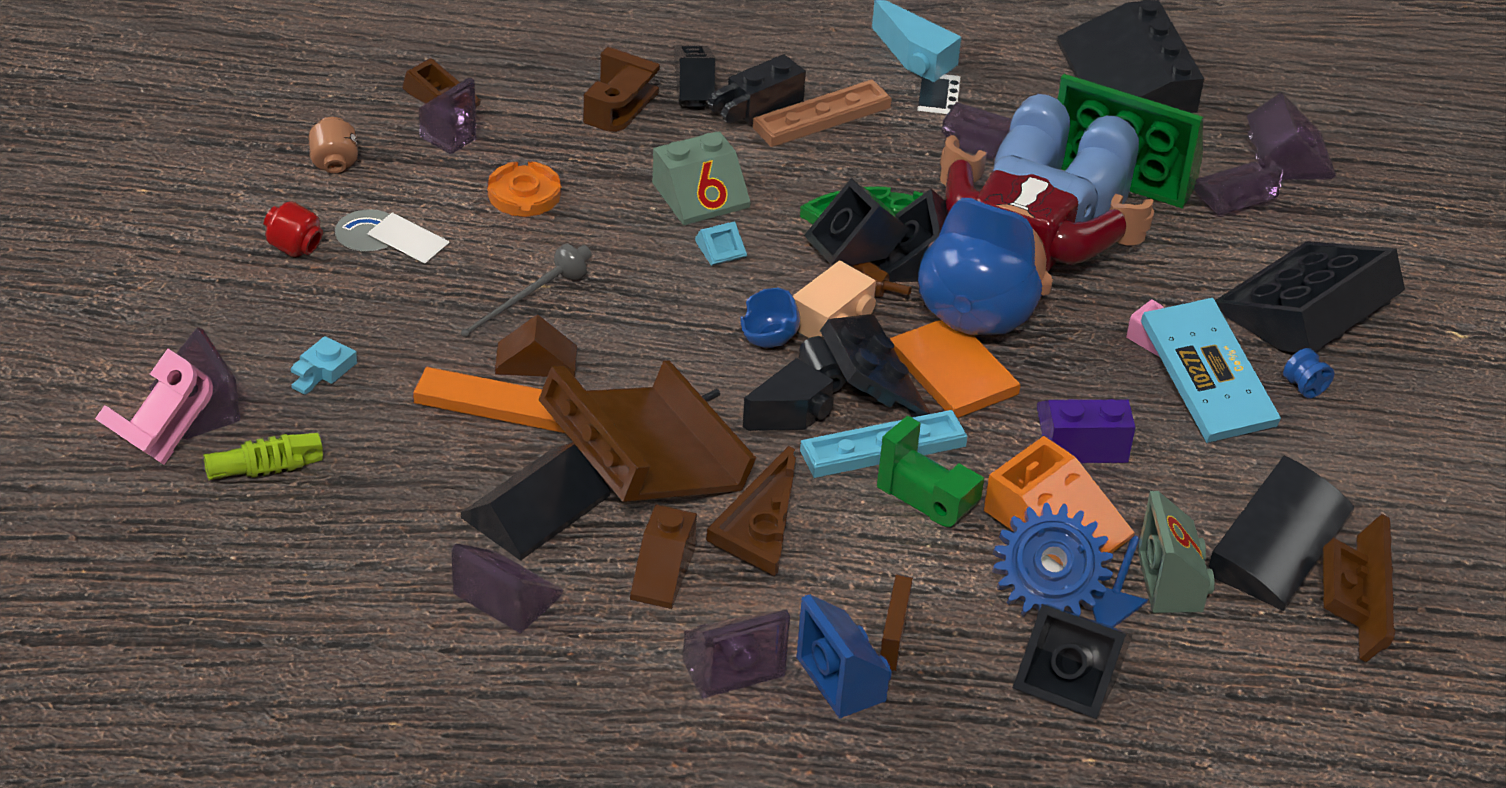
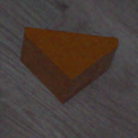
(534, 350)

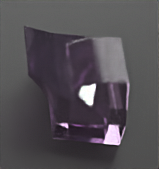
(976, 129)

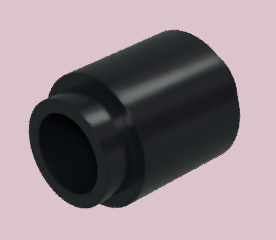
(818, 355)

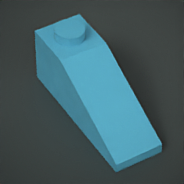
(916, 41)

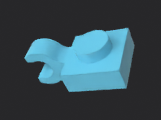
(323, 361)

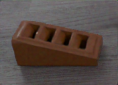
(426, 78)

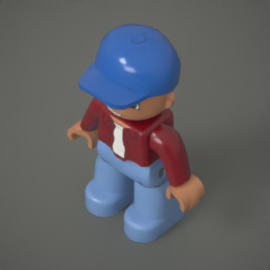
(1003, 240)

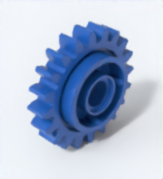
(1059, 537)

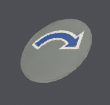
(353, 230)

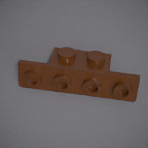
(1361, 585)

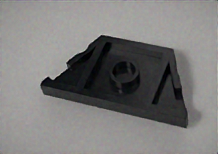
(871, 362)

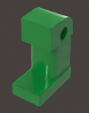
(923, 481)

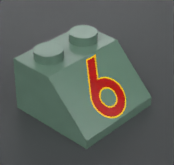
(700, 178)
(1173, 559)

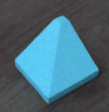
(721, 243)

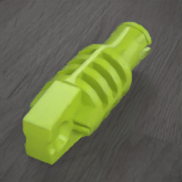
(265, 456)

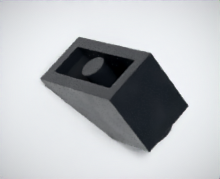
(789, 399)

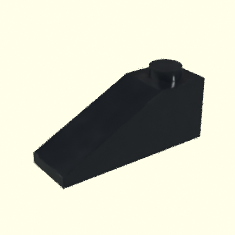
(694, 73)

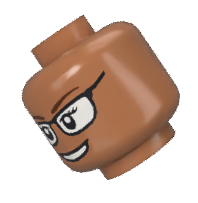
(333, 145)

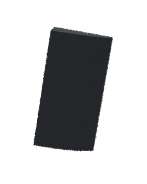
(1281, 534)

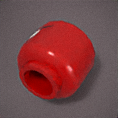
(293, 229)

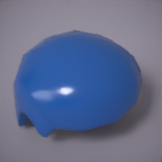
(770, 318)

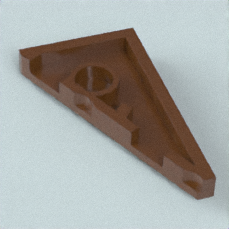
(757, 519)

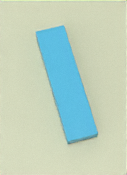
(862, 446)

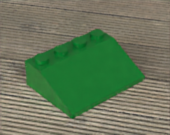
(1168, 137)

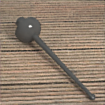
(568, 263)

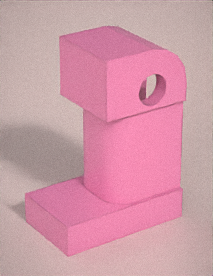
(167, 409)

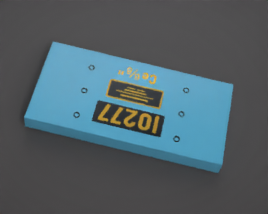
(1210, 370)

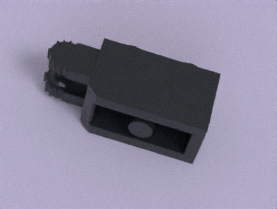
(760, 90)

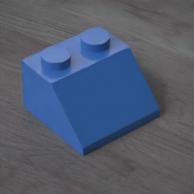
(840, 658)

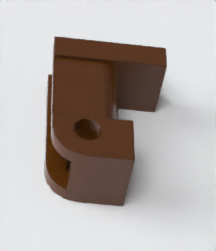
(621, 90)

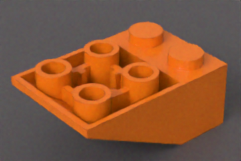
(1053, 477)

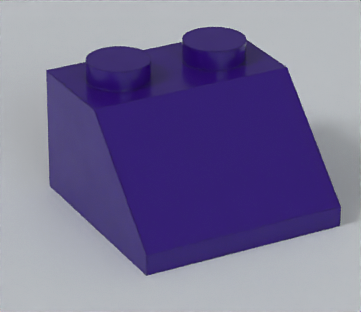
(1089, 428)

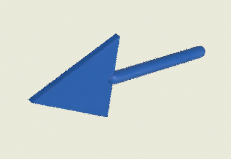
(1114, 604)

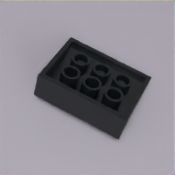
(1137, 54)
(1314, 293)

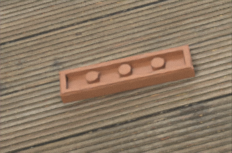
(821, 113)

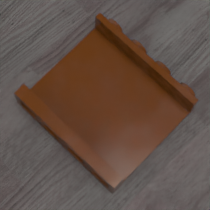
(650, 438)

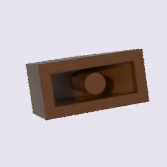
(664, 556)

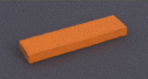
(483, 398)

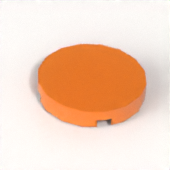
(524, 189)

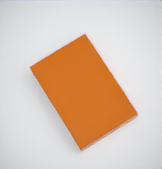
(954, 368)

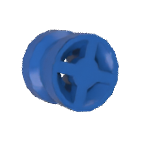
(1309, 373)

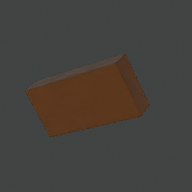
(896, 620)

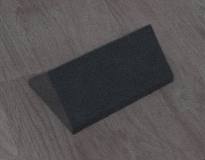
(539, 501)

